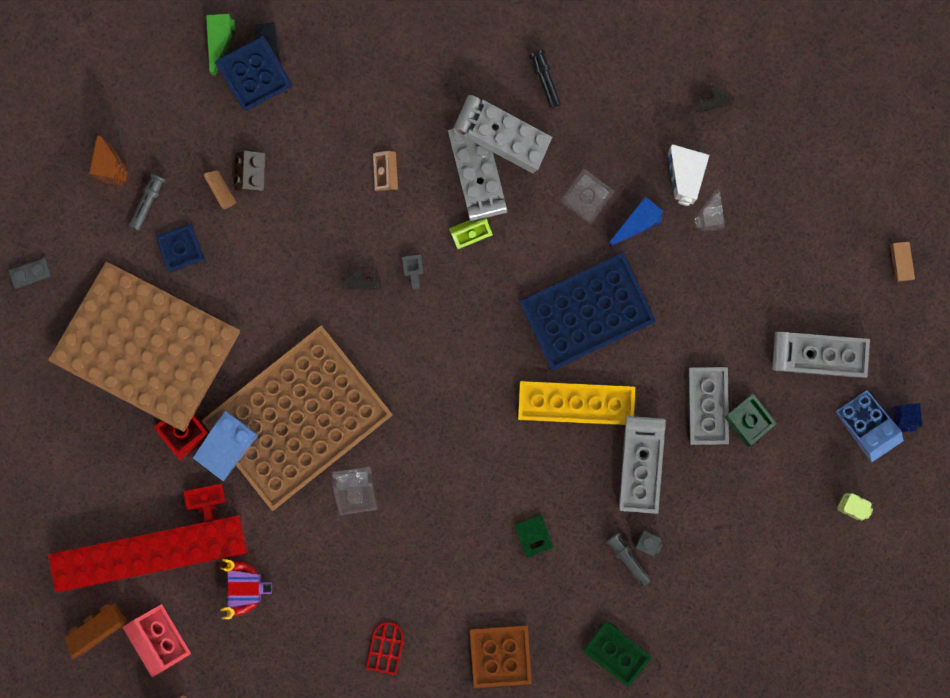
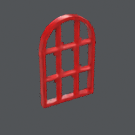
(390, 656)

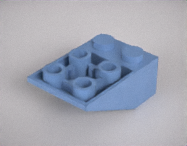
(870, 426)

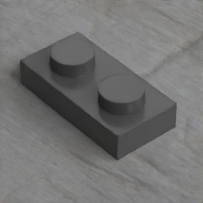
(30, 273)

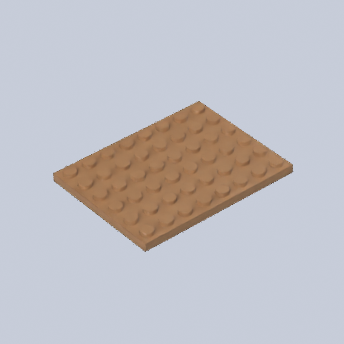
(144, 346)
(306, 415)

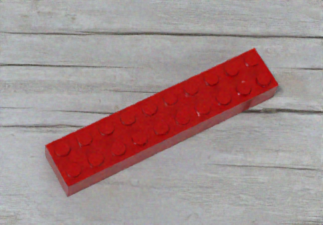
(148, 553)

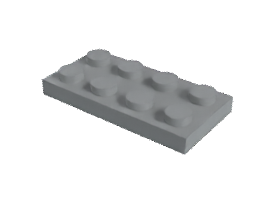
(708, 406)

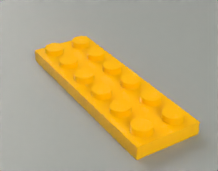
(575, 403)

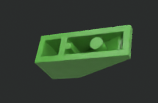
(219, 37)

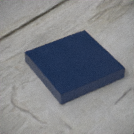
(180, 248)

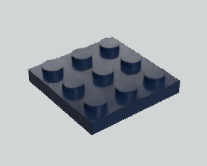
(253, 73)

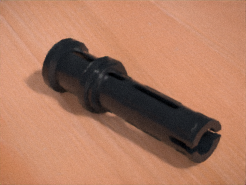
(545, 68)

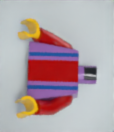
(243, 588)

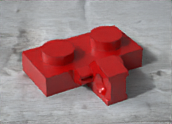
(205, 500)

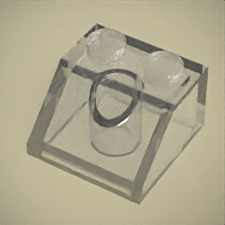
(587, 196)
(354, 490)

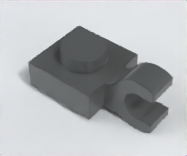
(413, 267)

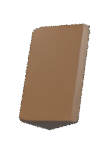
(385, 171)
(220, 189)
(902, 261)

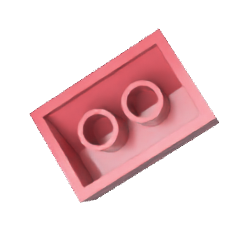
(156, 640)

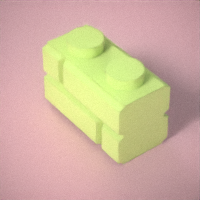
(855, 506)

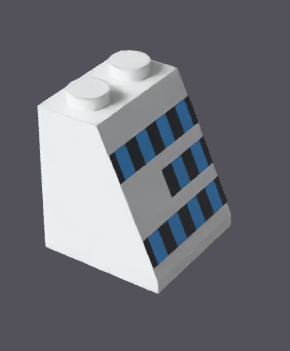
(686, 173)

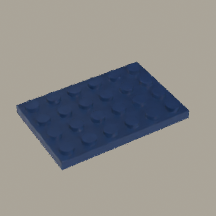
(587, 311)

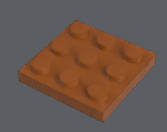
(500, 656)

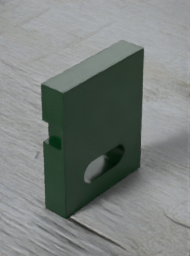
(533, 531)

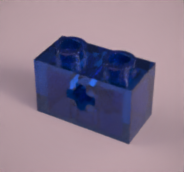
(908, 417)

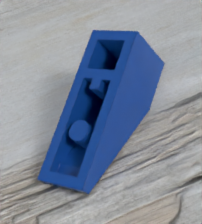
(641, 219)

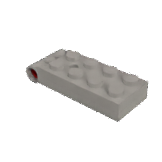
(510, 139)
(477, 163)
(829, 354)
(639, 474)

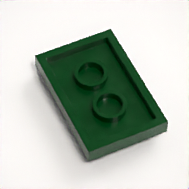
(617, 654)

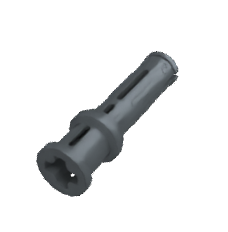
(150, 192)
(623, 552)

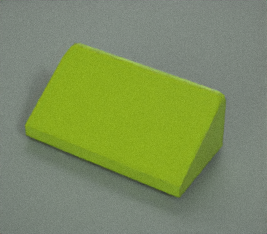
(470, 232)

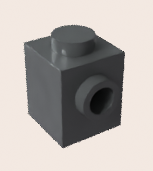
(649, 543)

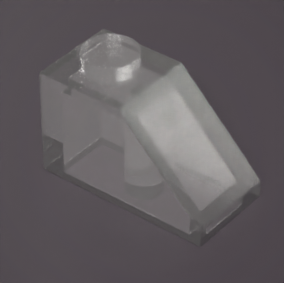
(711, 215)

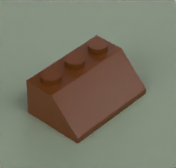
(107, 165)
(94, 630)

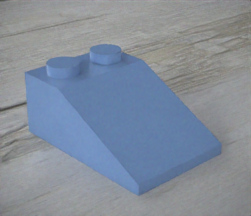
(225, 445)

